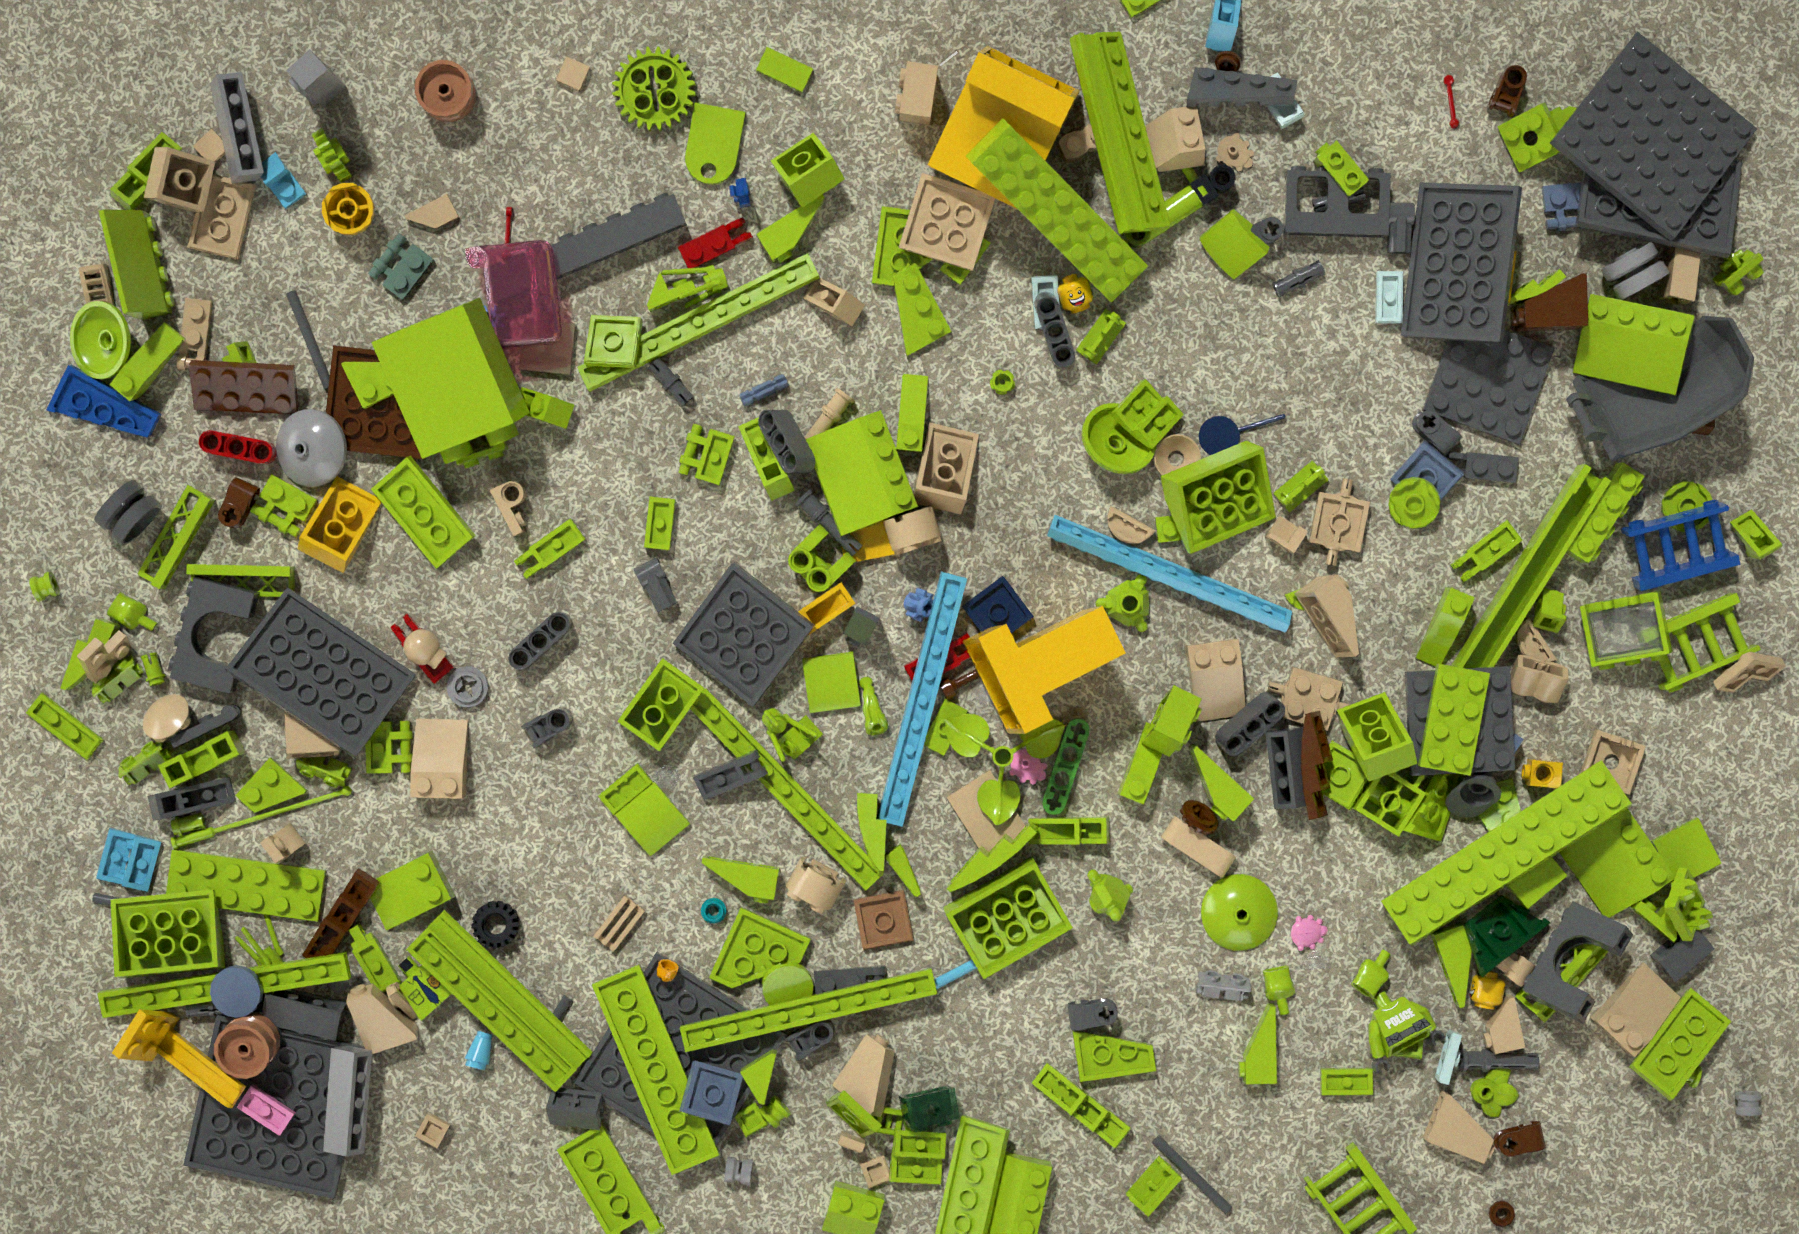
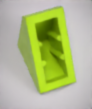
(758, 1075)

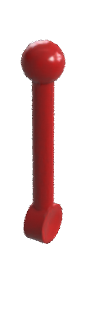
(1448, 80)
(508, 224)

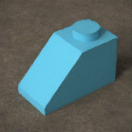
(1223, 25)

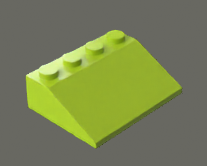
(136, 263)
(1634, 344)
(861, 473)
(1219, 495)
(1617, 864)
(1007, 917)
(166, 934)
(1020, 1195)

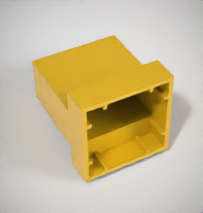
(997, 90)
(1026, 670)

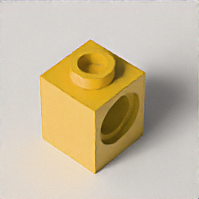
(1553, 773)

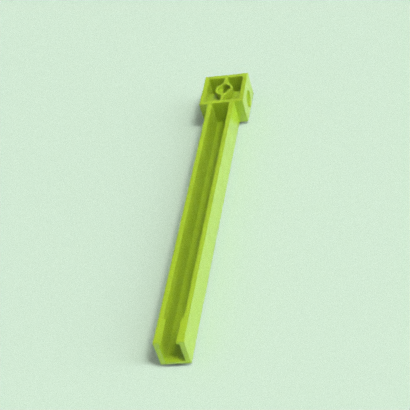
(1396, 796)

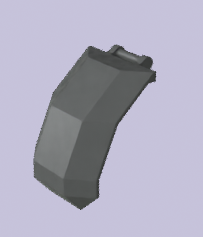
(1638, 419)

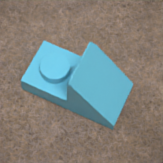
(281, 181)

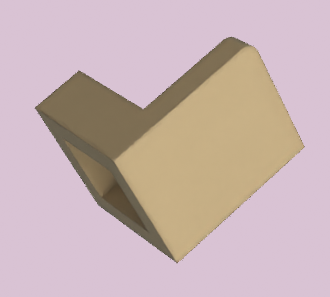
(1286, 534)

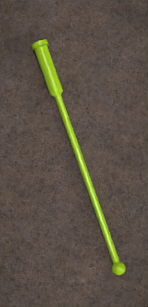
(210, 832)

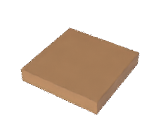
(883, 919)

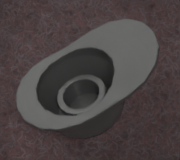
(1473, 795)

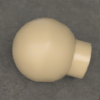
(423, 648)

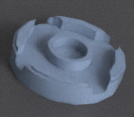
(236, 991)

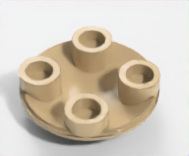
(166, 717)

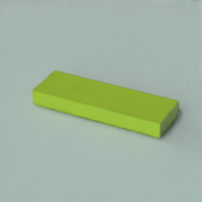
(64, 726)

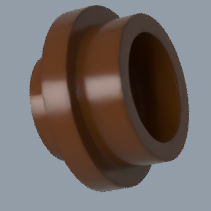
(1227, 61)
(1507, 1219)

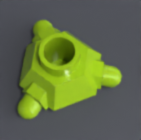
(1128, 603)
(1108, 894)

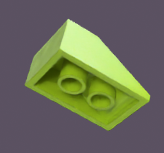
(660, 704)
(1222, 791)
(411, 890)

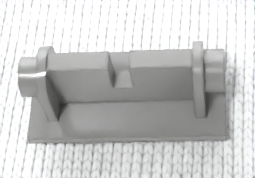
(1235, 986)

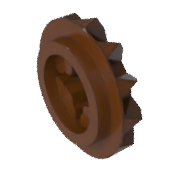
(1204, 822)

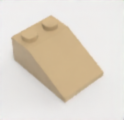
(945, 468)
(1332, 613)
(1216, 678)
(439, 759)
(1636, 1010)

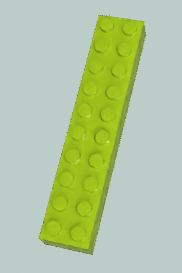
(1506, 853)

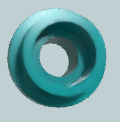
(713, 918)

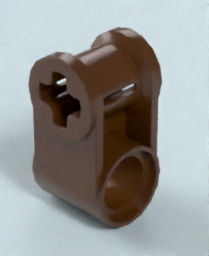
(1507, 95)
(239, 501)
(1524, 1139)

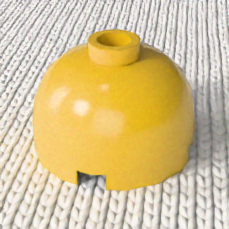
(348, 209)

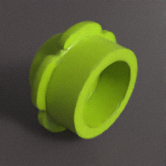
(999, 375)

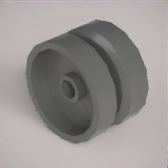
(127, 512)

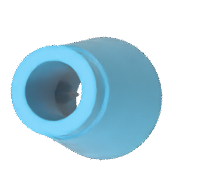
(479, 1051)

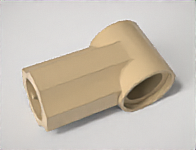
(1516, 968)

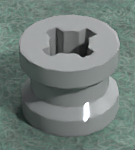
(1748, 1103)

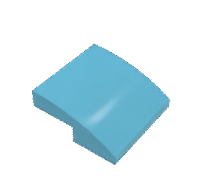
(140, 861)

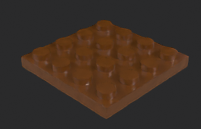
(369, 430)

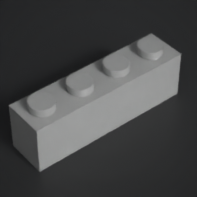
(315, 79)
(236, 127)
(347, 1100)

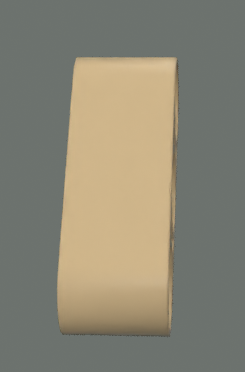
(1198, 847)

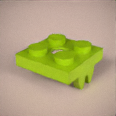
(1513, 131)
(1691, 901)

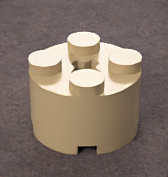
(913, 530)
(815, 885)

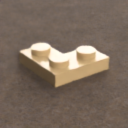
(100, 658)
(1749, 666)

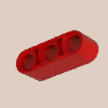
(226, 443)

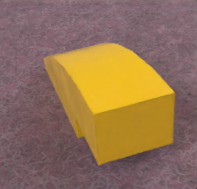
(827, 606)

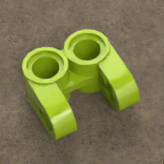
(816, 563)

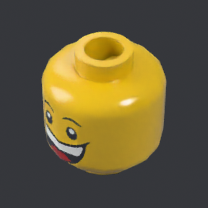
(1075, 293)
(1487, 990)

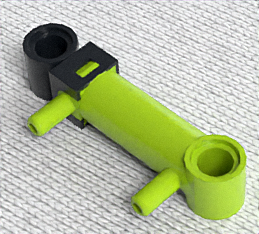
(1190, 199)

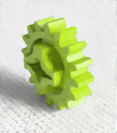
(331, 155)

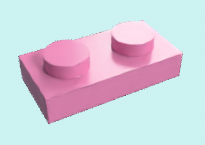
(266, 1109)

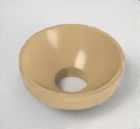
(1175, 443)

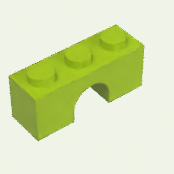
(201, 759)

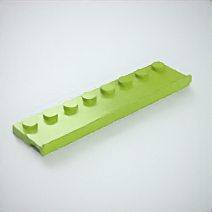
(1119, 132)
(499, 1000)

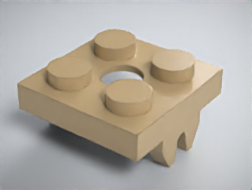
(1627, 752)

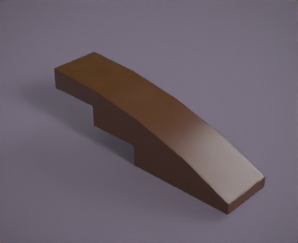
(1314, 754)
(342, 915)

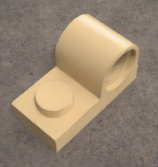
(514, 520)
(283, 843)

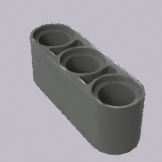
(1051, 317)
(786, 441)
(528, 645)
(1262, 722)

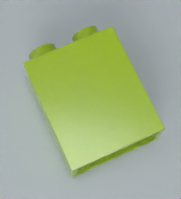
(452, 381)

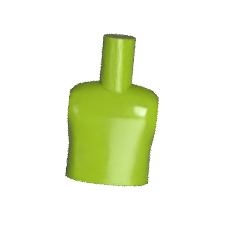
(130, 613)
(1371, 975)
(1279, 986)

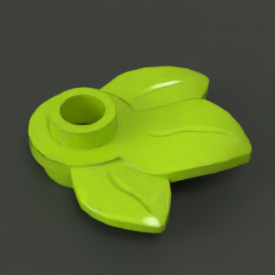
(1498, 1092)

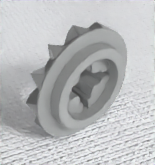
(455, 684)

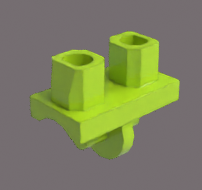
(1736, 267)

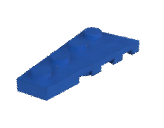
(101, 404)

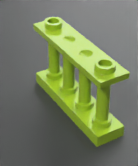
(1701, 617)
(1369, 1180)

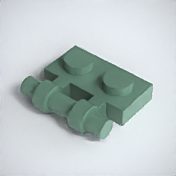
(406, 272)

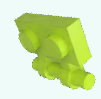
(714, 455)
(288, 498)
(380, 749)

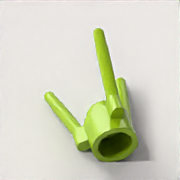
(713, 282)
(777, 723)
(264, 956)

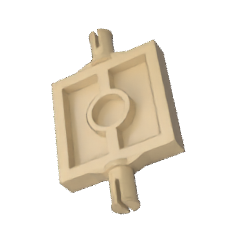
(1339, 522)
(1309, 693)

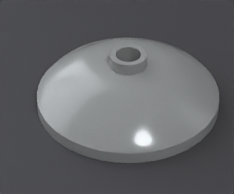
(323, 448)

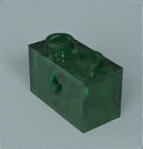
(915, 1106)

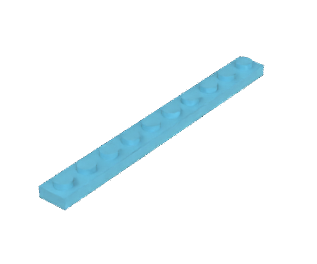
(1169, 573)
(921, 698)

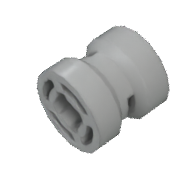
(732, 1170)

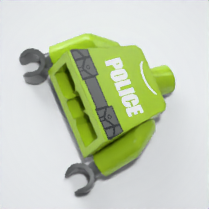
(1397, 1027)

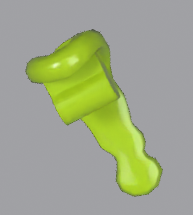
(875, 720)

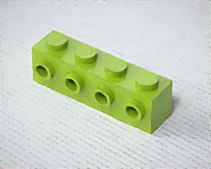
(1611, 505)

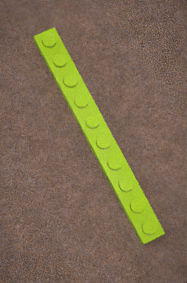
(709, 317)
(787, 790)
(197, 988)
(808, 1009)

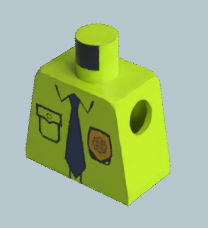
(421, 988)

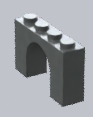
(190, 662)
(1577, 928)

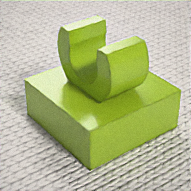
(239, 353)

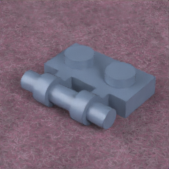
(1557, 200)

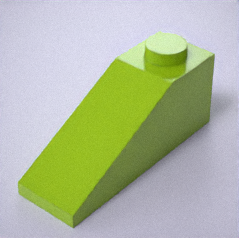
(786, 233)
(147, 363)
(912, 413)
(771, 473)
(1444, 626)
(1140, 771)
(750, 878)
(1455, 958)
(1259, 1057)

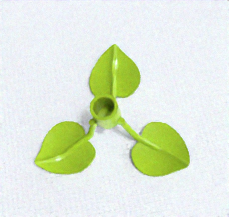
(1000, 798)

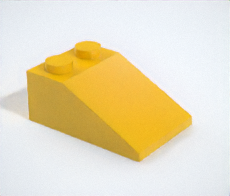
(339, 524)

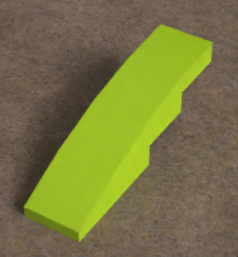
(984, 862)
(1081, 1105)

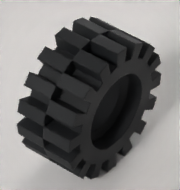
(484, 935)

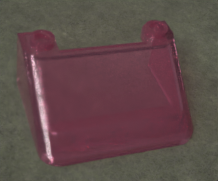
(520, 292)

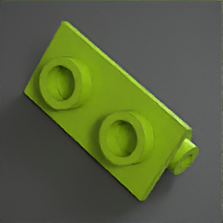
(1101, 336)
(1301, 486)
(124, 671)
(135, 768)
(332, 773)

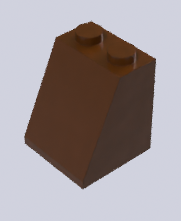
(1555, 309)

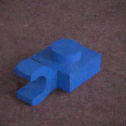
(740, 192)

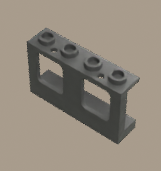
(1337, 218)

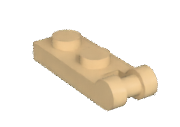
(195, 331)

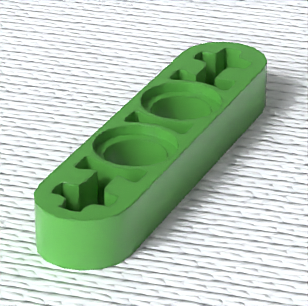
(1066, 766)

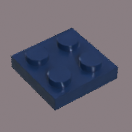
(998, 606)

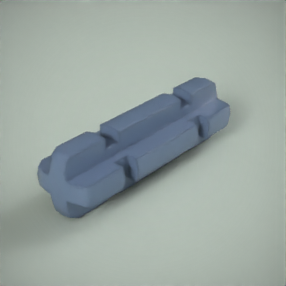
(764, 390)

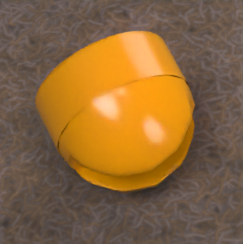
(667, 970)

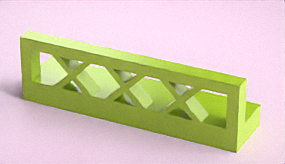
(181, 540)
(246, 570)
(1573, 974)

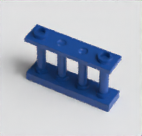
(1697, 564)

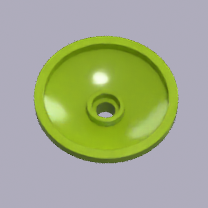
(100, 339)
(1102, 430)
(1226, 899)

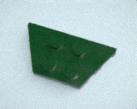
(1500, 932)

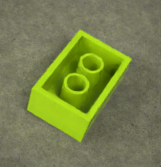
(1377, 736)

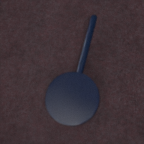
(1221, 432)

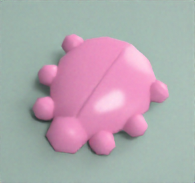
(1027, 767)
(1307, 932)

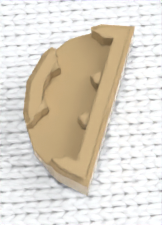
(1127, 528)
(1532, 643)
(398, 999)

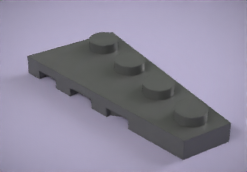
(1230, 86)

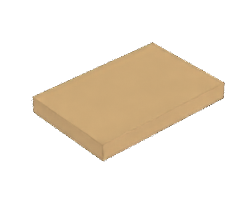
(224, 220)
(977, 823)

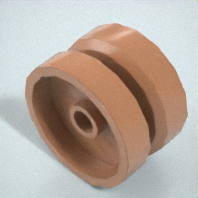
(438, 77)
(247, 1045)

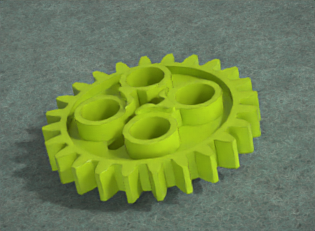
(676, 85)

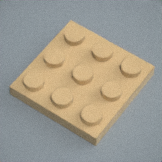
(947, 222)

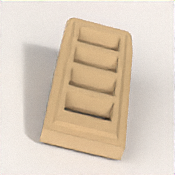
(103, 269)

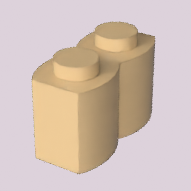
(1077, 144)
(1538, 679)

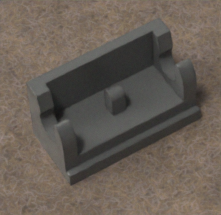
(1681, 956)
(575, 1108)

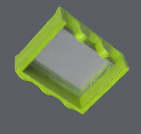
(1626, 630)

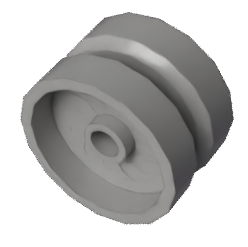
(1635, 271)

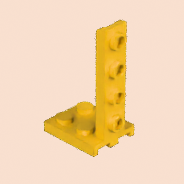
(154, 1034)

